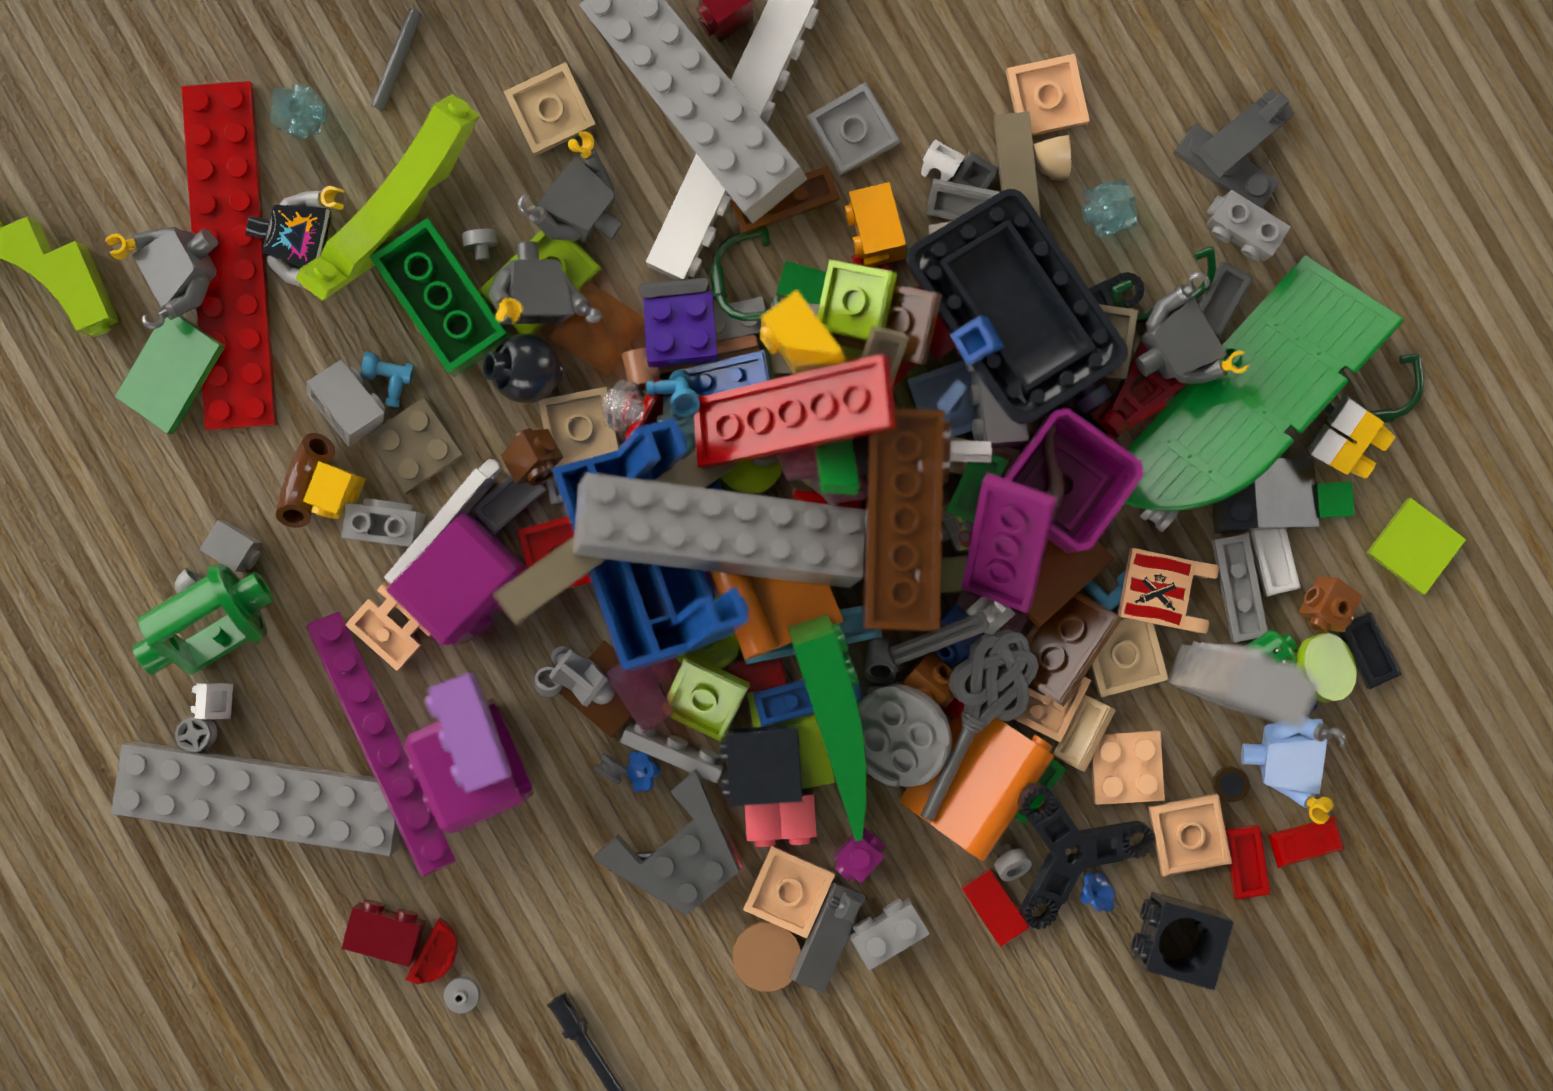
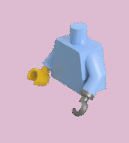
(1294, 762)

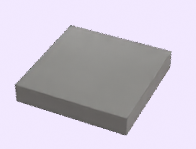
(853, 129)

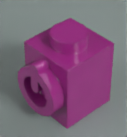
(859, 857)

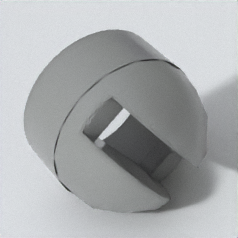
(185, 580)
(552, 688)

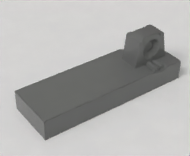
(1246, 132)
(827, 937)

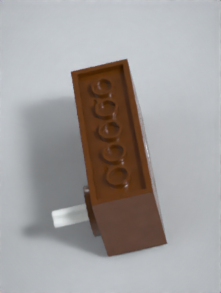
(906, 518)

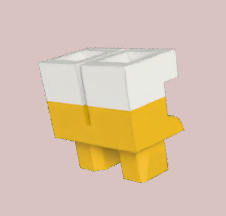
(1348, 454)

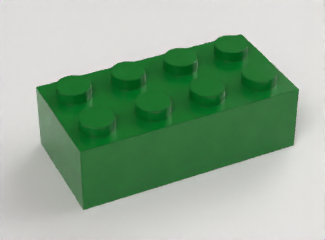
(440, 297)

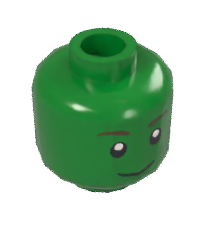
(1280, 647)

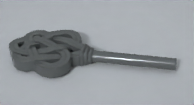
(1001, 692)

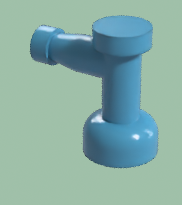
(398, 375)
(684, 400)
(1101, 597)

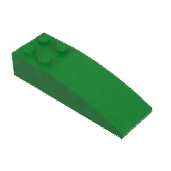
(830, 688)

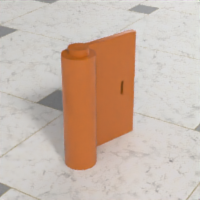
(774, 607)
(985, 786)

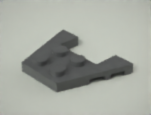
(689, 863)

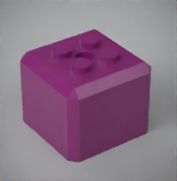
(1099, 475)
(455, 581)
(451, 804)

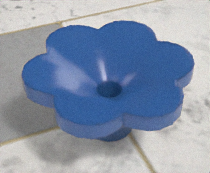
(642, 771)
(1097, 892)

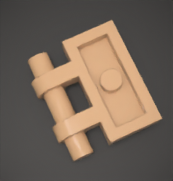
(383, 633)

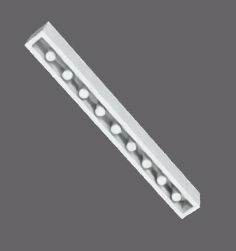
(757, 79)

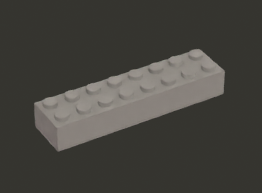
(699, 101)
(718, 531)
(1244, 681)
(254, 798)

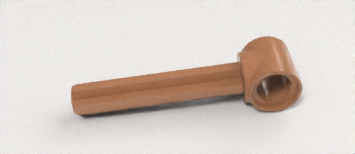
(638, 371)

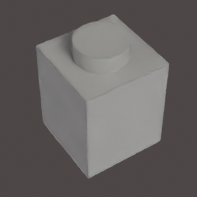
(231, 546)

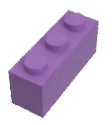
(468, 732)

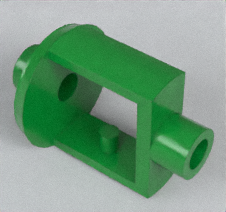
(221, 588)

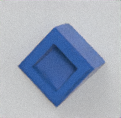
(977, 340)

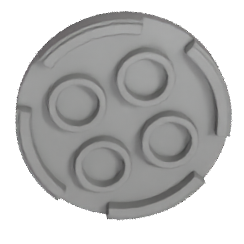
(903, 735)

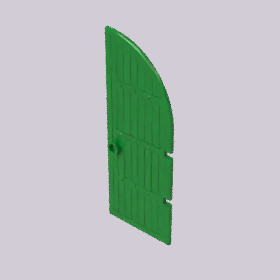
(1235, 427)

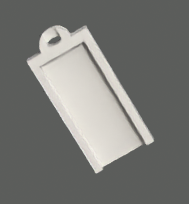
(461, 502)

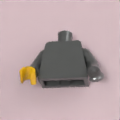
(577, 199)
(173, 266)
(537, 291)
(1182, 340)

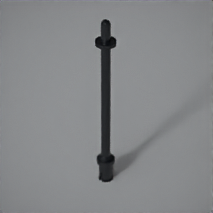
(575, 1029)

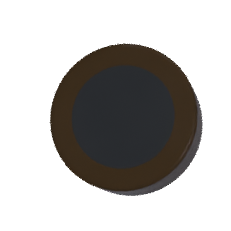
(1230, 784)

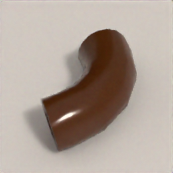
(291, 509)

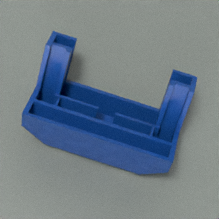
(677, 602)

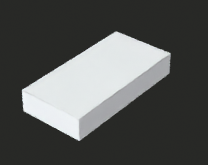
(1274, 561)

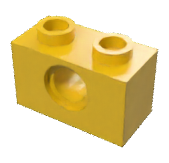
(332, 489)

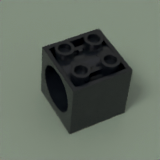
(761, 765)
(1204, 962)

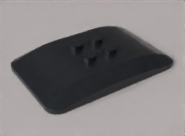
(1013, 271)

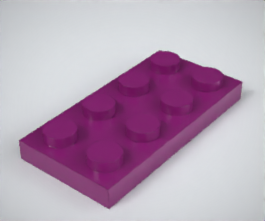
(1008, 542)

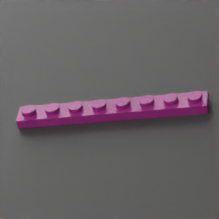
(380, 743)

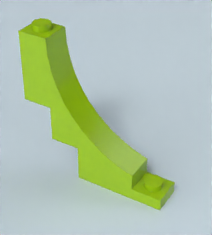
(395, 202)
(64, 271)

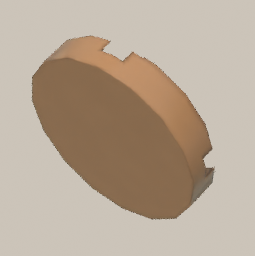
(765, 956)

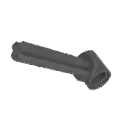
(887, 657)

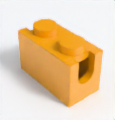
(876, 225)

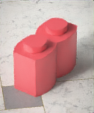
(782, 821)

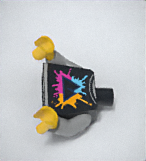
(295, 231)

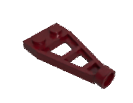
(1128, 404)

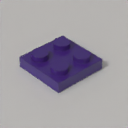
(680, 329)

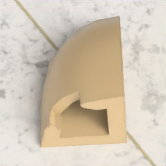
(1054, 157)

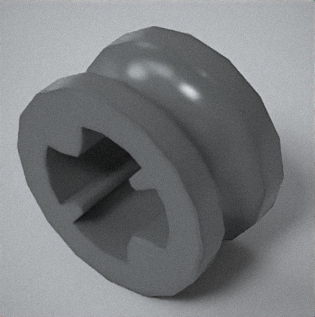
(610, 768)

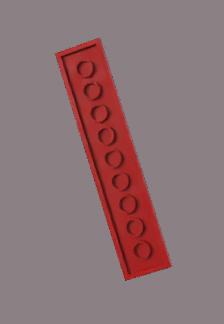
(222, 196)

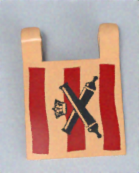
(1159, 589)

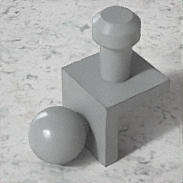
(581, 677)

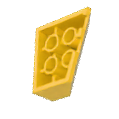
(799, 336)

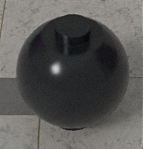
(524, 368)

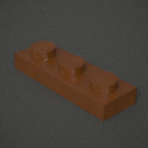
(812, 194)

